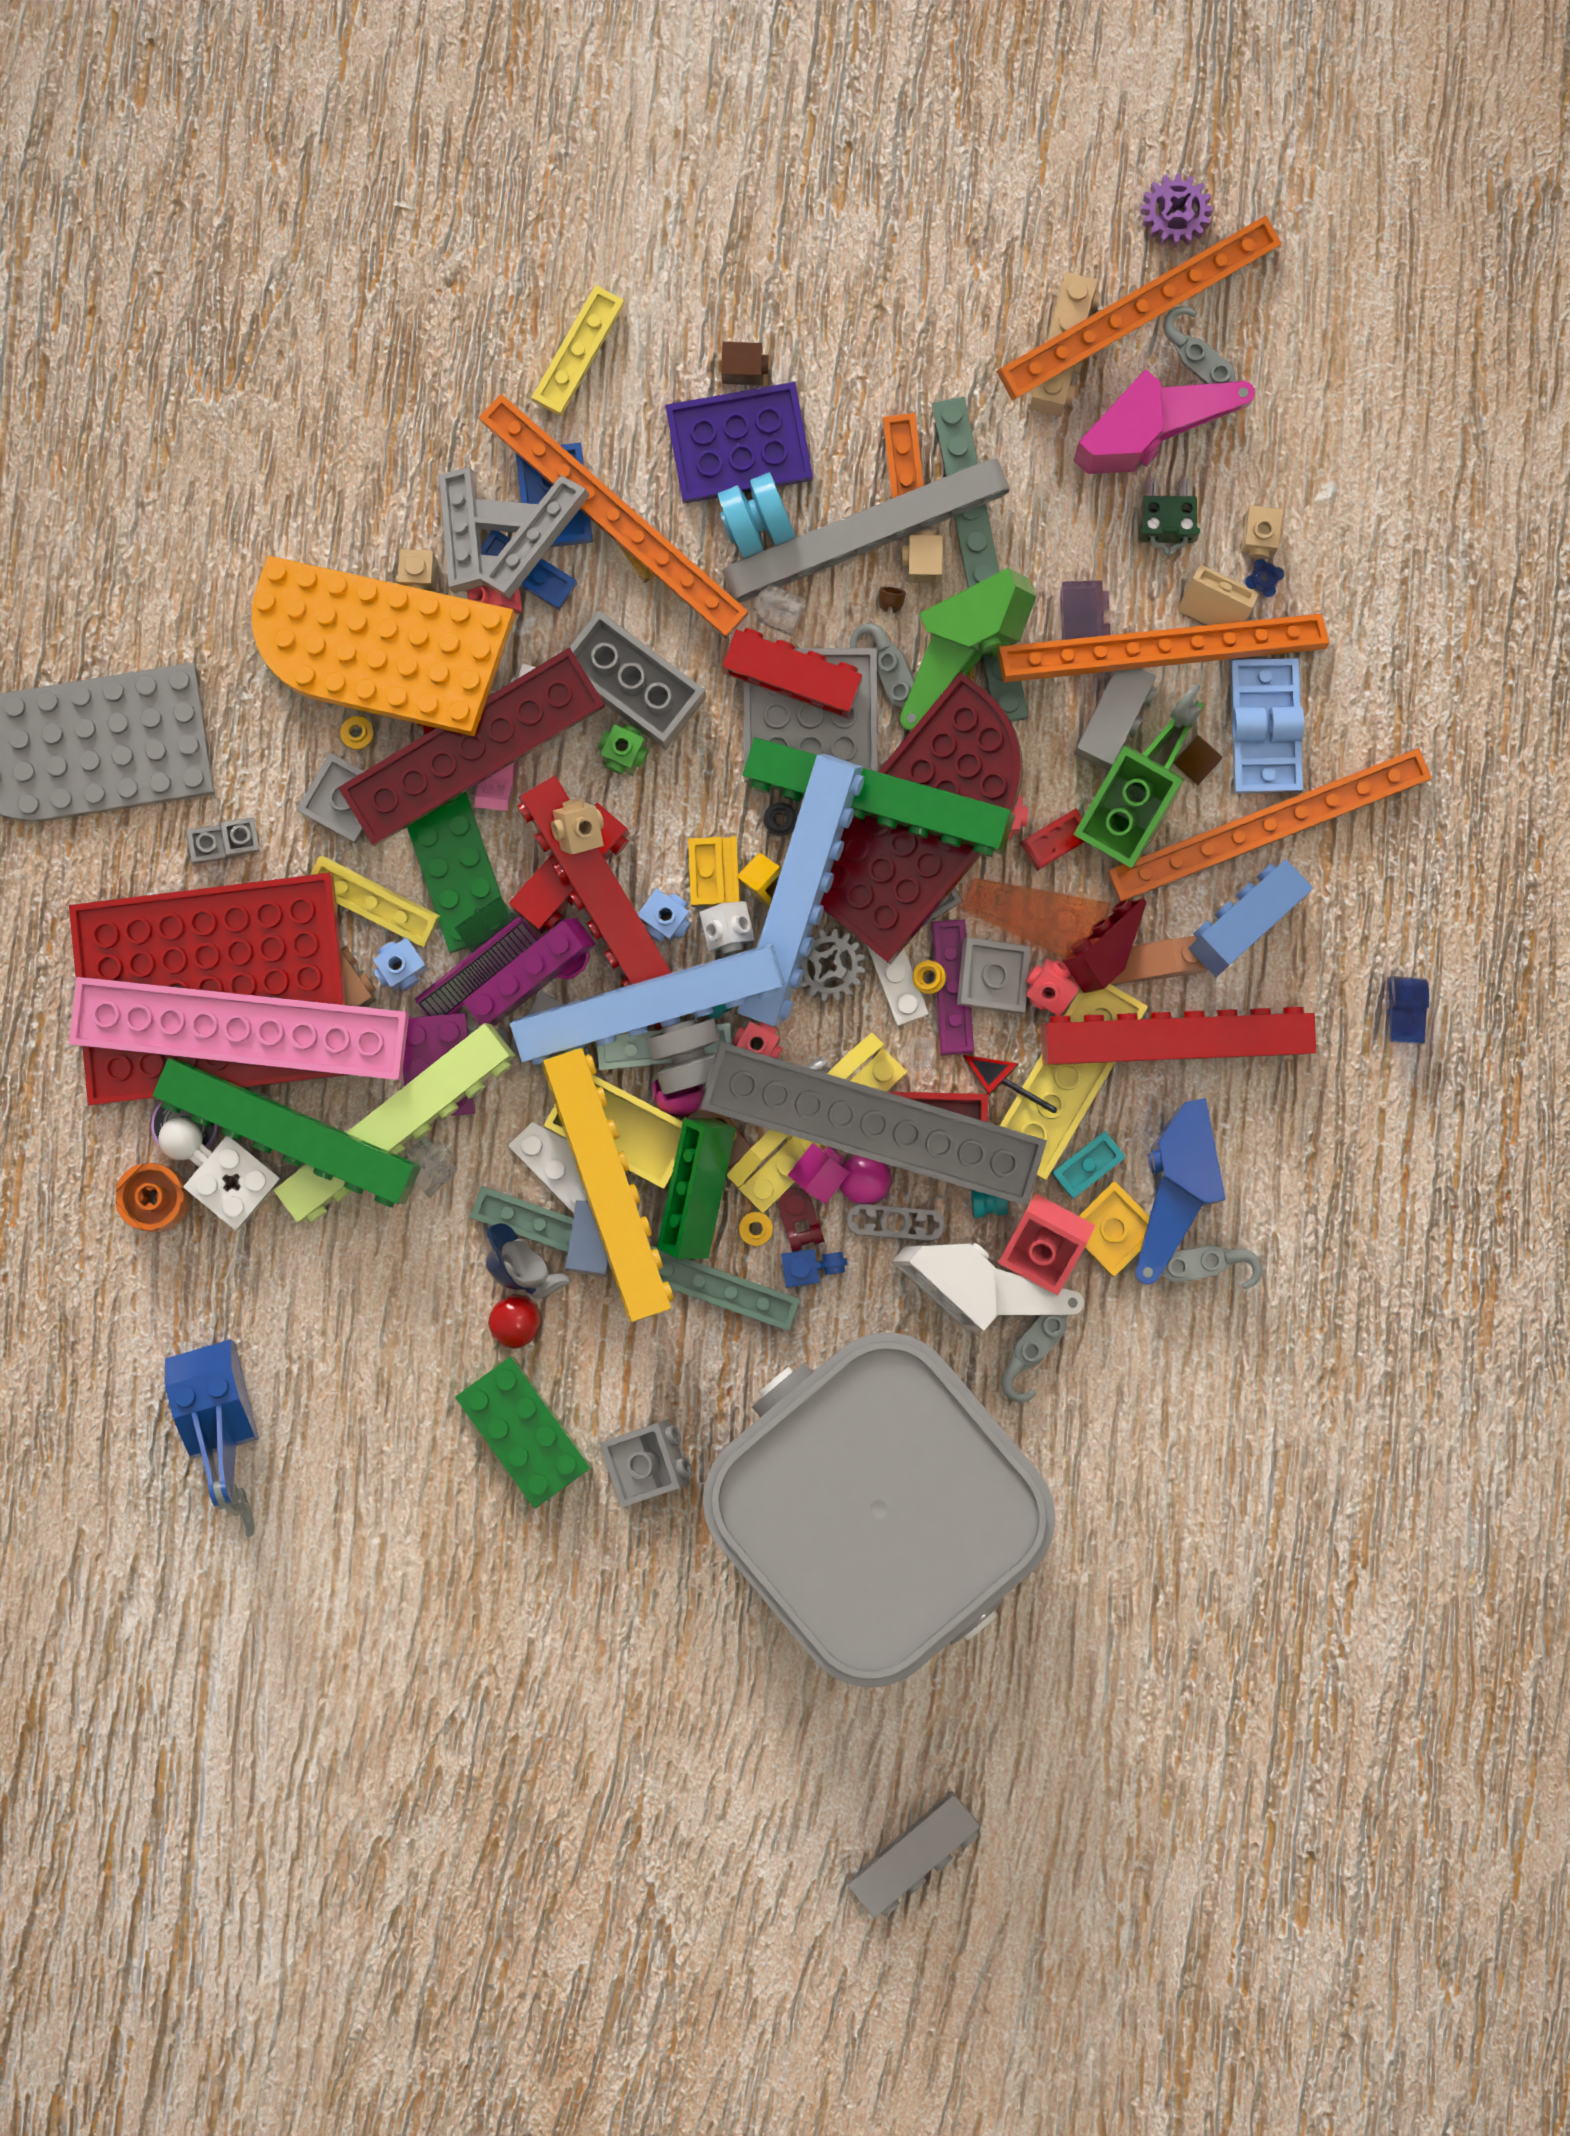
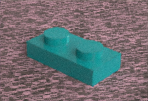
(1088, 1165)

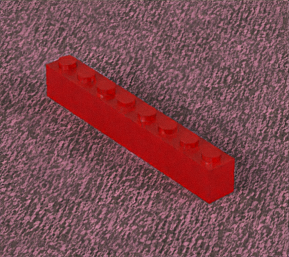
(595, 892)
(1178, 1038)

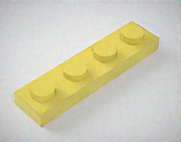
(578, 350)
(379, 903)

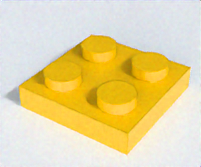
(1118, 1228)

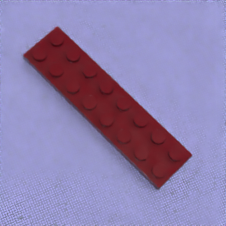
(450, 763)

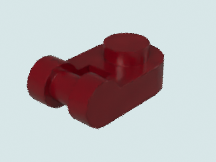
(795, 1207)

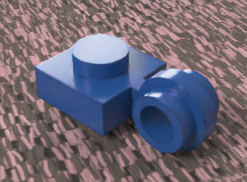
(802, 1269)

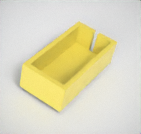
(644, 1134)

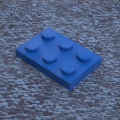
(535, 487)

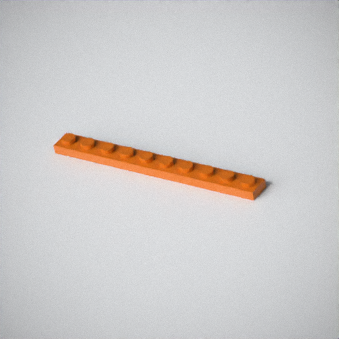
(1138, 308)
(616, 517)
(1162, 647)
(1270, 825)

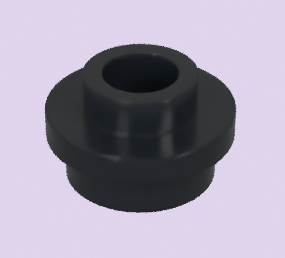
(776, 809)

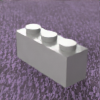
(1116, 716)

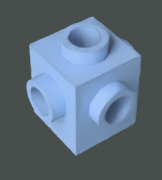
(660, 905)
(407, 974)

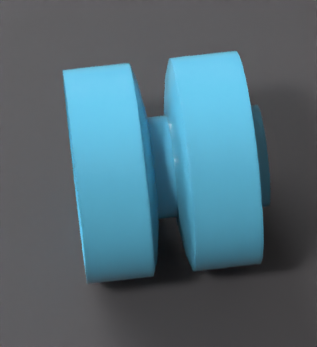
(748, 518)

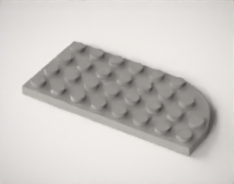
(103, 744)

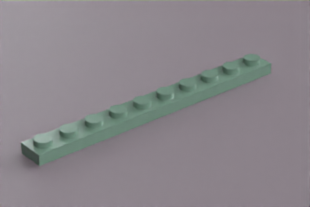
(975, 538)
(682, 1274)

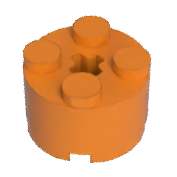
(133, 1197)

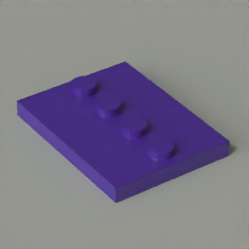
(738, 438)

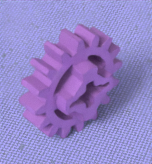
(1179, 224)

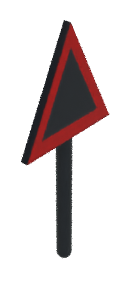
(994, 1072)

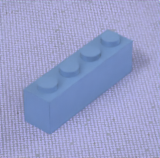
(1250, 917)

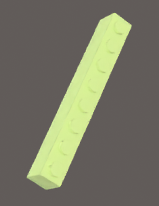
(406, 1115)

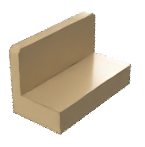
(1216, 598)

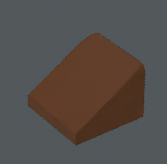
(1198, 760)

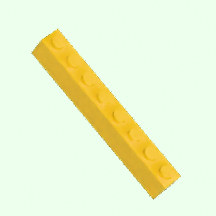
(606, 1185)

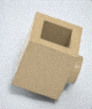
(1261, 532)
(924, 557)
(417, 569)

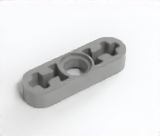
(921, 1217)

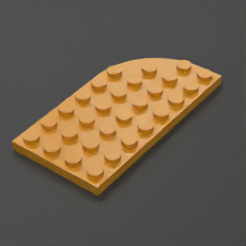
(379, 644)

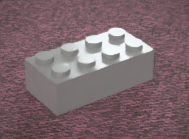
(636, 680)

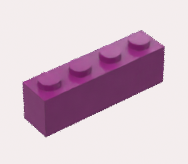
(529, 972)

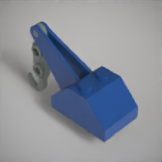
(1188, 1179)
(213, 1416)

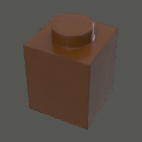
(743, 363)

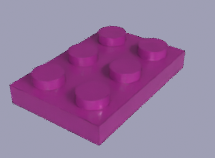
(428, 1041)

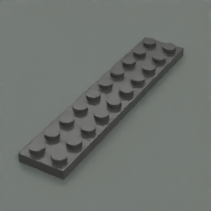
(872, 1123)

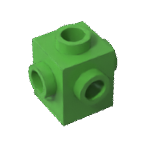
(626, 760)

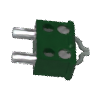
(1169, 521)

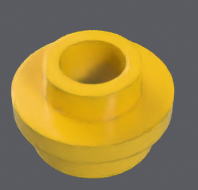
(362, 741)
(919, 977)
(763, 1237)

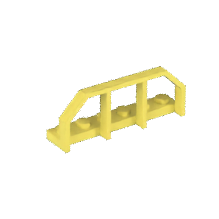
(772, 1179)

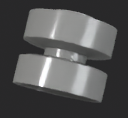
(685, 1047)

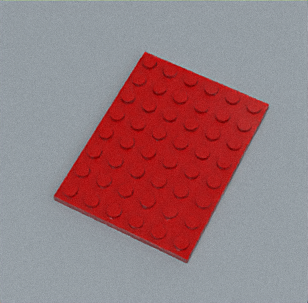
(229, 939)

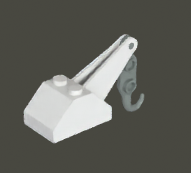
(977, 1292)

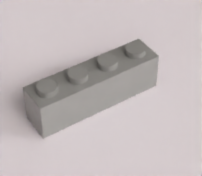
(913, 1855)

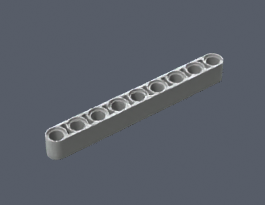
(867, 530)

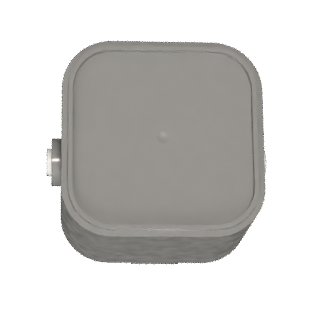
(878, 1508)

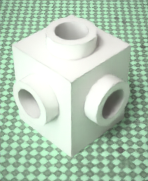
(727, 927)

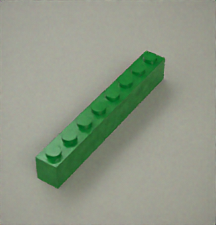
(888, 800)
(286, 1131)

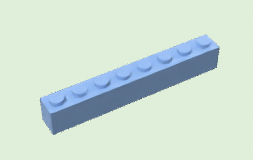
(805, 879)
(648, 1003)

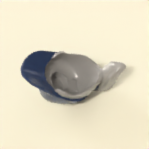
(518, 1266)

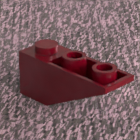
(1105, 952)

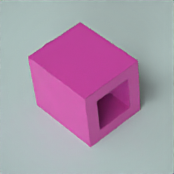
(819, 1172)

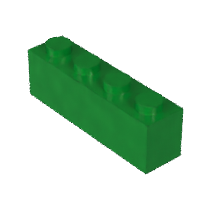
(696, 1188)

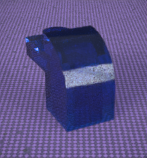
(1408, 1004)

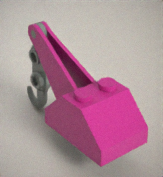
(1152, 413)

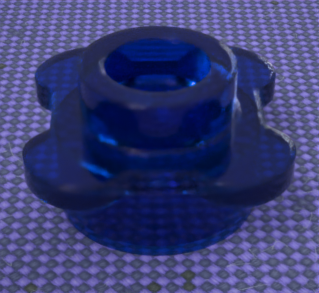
(1273, 574)

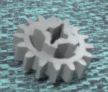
(838, 954)

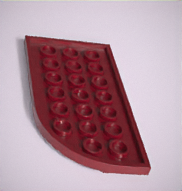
(895, 880)

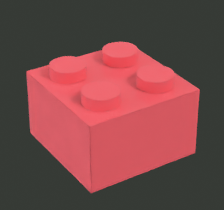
(1046, 1244)

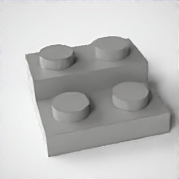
(646, 1462)

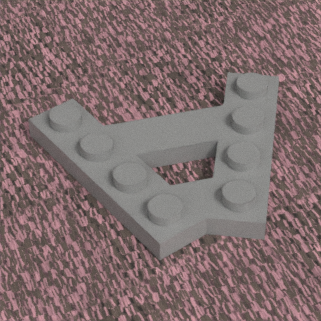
(533, 524)

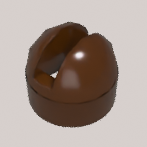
(891, 597)

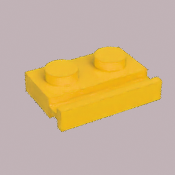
(713, 871)

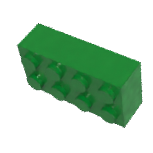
(523, 1432)

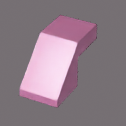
(496, 790)

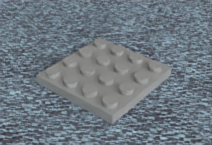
(813, 729)

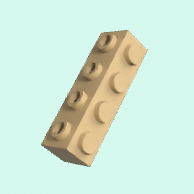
(1073, 306)

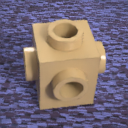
(577, 826)

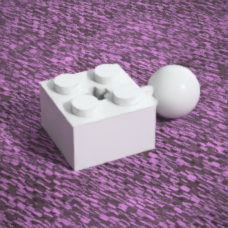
(182, 1140)

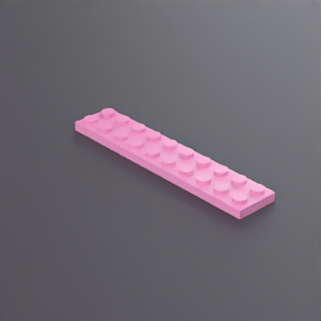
(239, 1028)

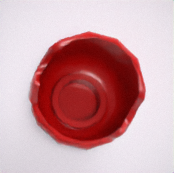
(514, 1321)

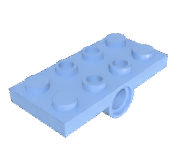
(1266, 726)

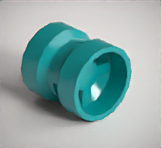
(986, 1204)

